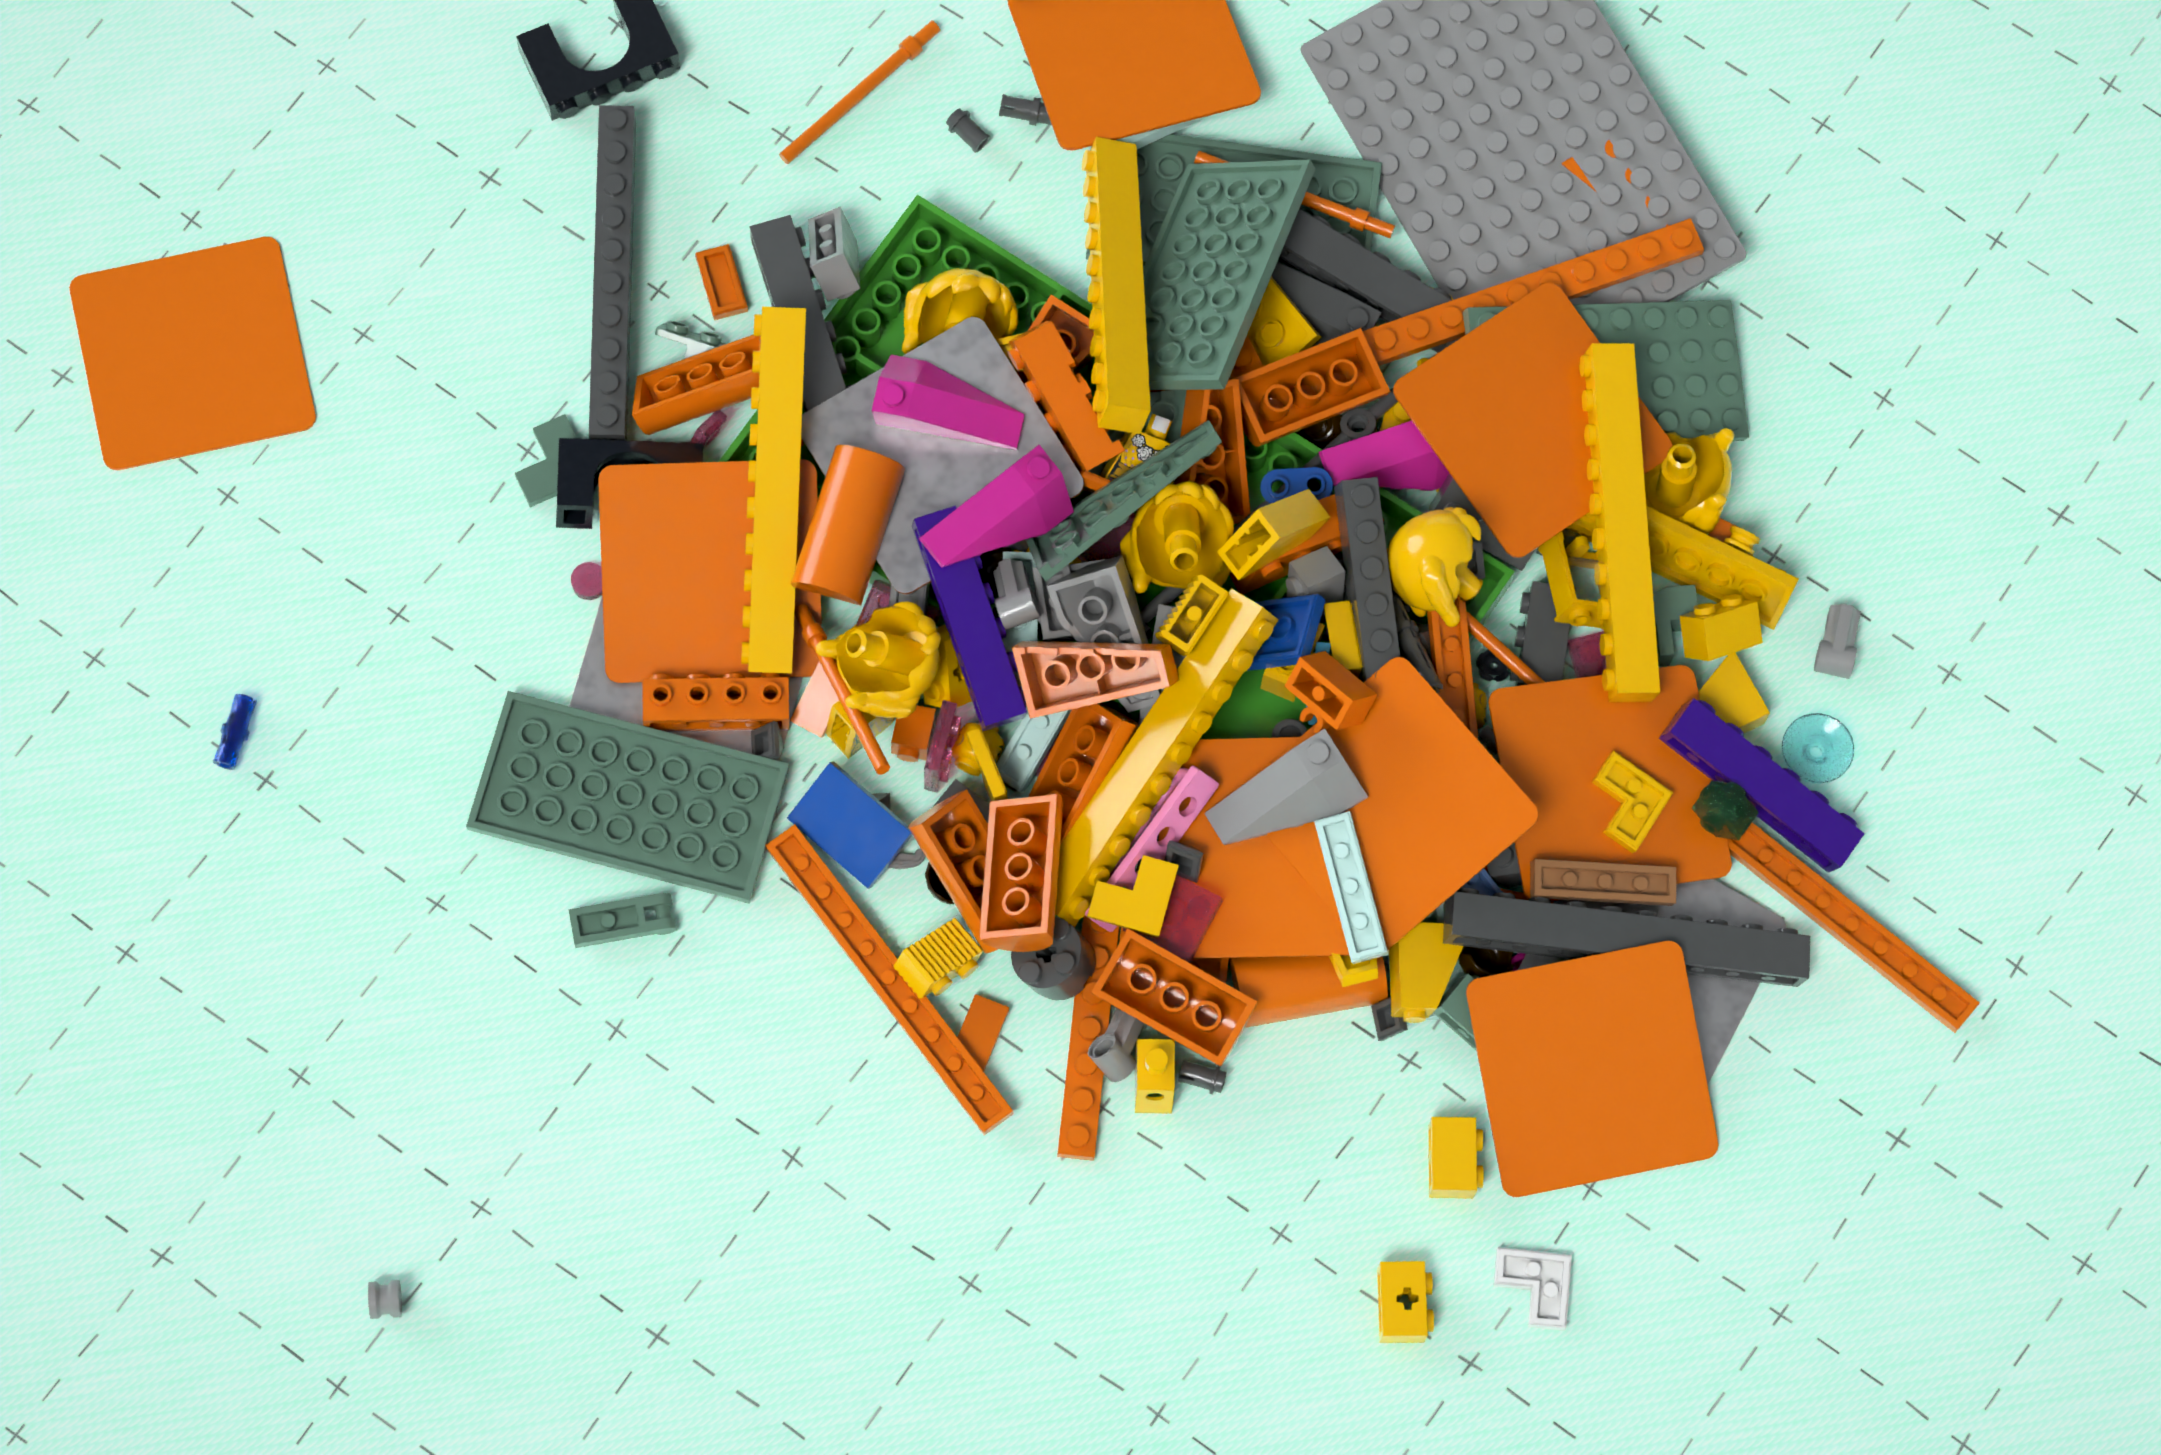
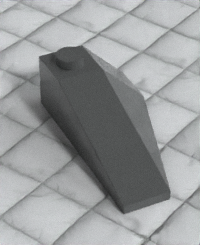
(1325, 307)

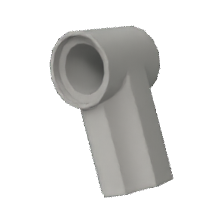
(1016, 598)
(1837, 651)
(1114, 1048)

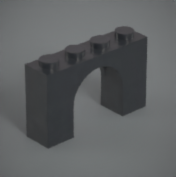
(570, 88)
(584, 459)

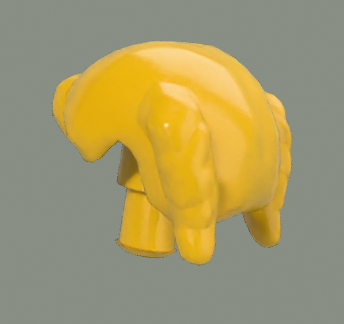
(953, 298)
(1692, 480)
(1178, 538)
(1431, 562)
(887, 660)

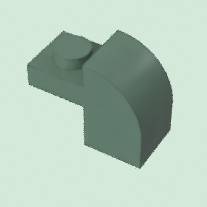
(1668, 606)

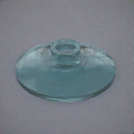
(1823, 733)

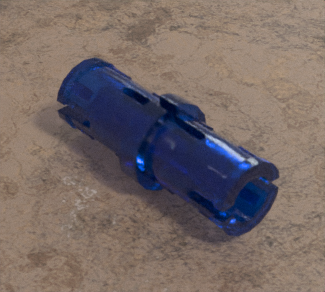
(234, 731)

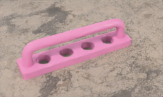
(1189, 783)

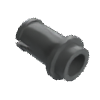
(967, 130)
(1202, 1076)

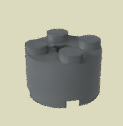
(1059, 969)

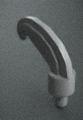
(906, 861)

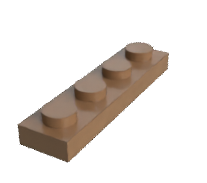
(1603, 882)

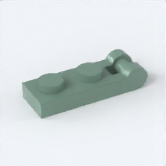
(621, 920)

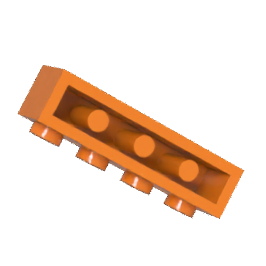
(715, 703)

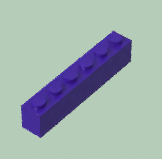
(974, 633)
(1776, 792)

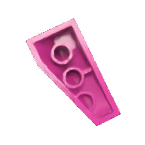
(933, 402)
(1394, 455)
(1011, 508)

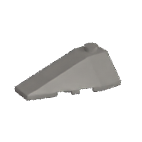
(1102, 608)
(1292, 791)

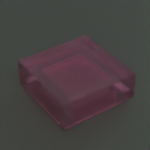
(709, 429)

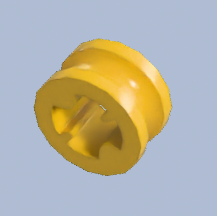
(1742, 540)

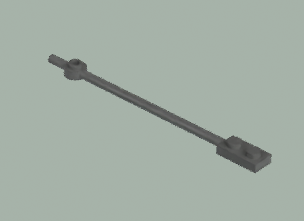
(1350, 421)

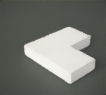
(1546, 1278)

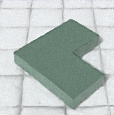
(540, 480)

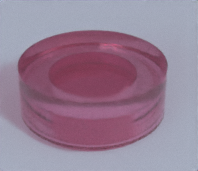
(587, 581)

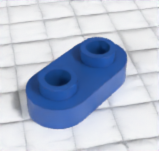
(1296, 481)

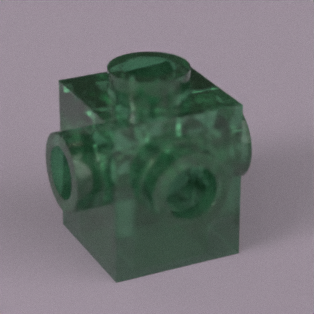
(1725, 810)

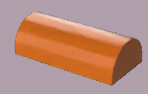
(695, 386)
(1309, 387)
(848, 524)
(1083, 757)
(955, 845)
(1021, 873)
(1300, 987)
(1174, 997)

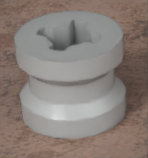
(384, 1299)

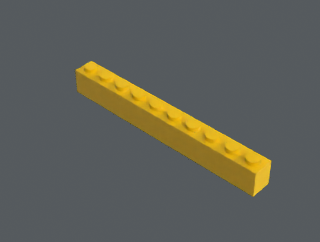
(1116, 286)
(776, 489)
(1620, 523)
(1158, 751)

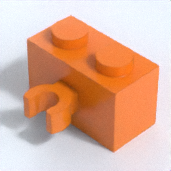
(1329, 692)

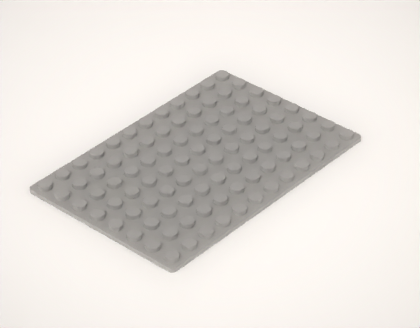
(1472, 130)

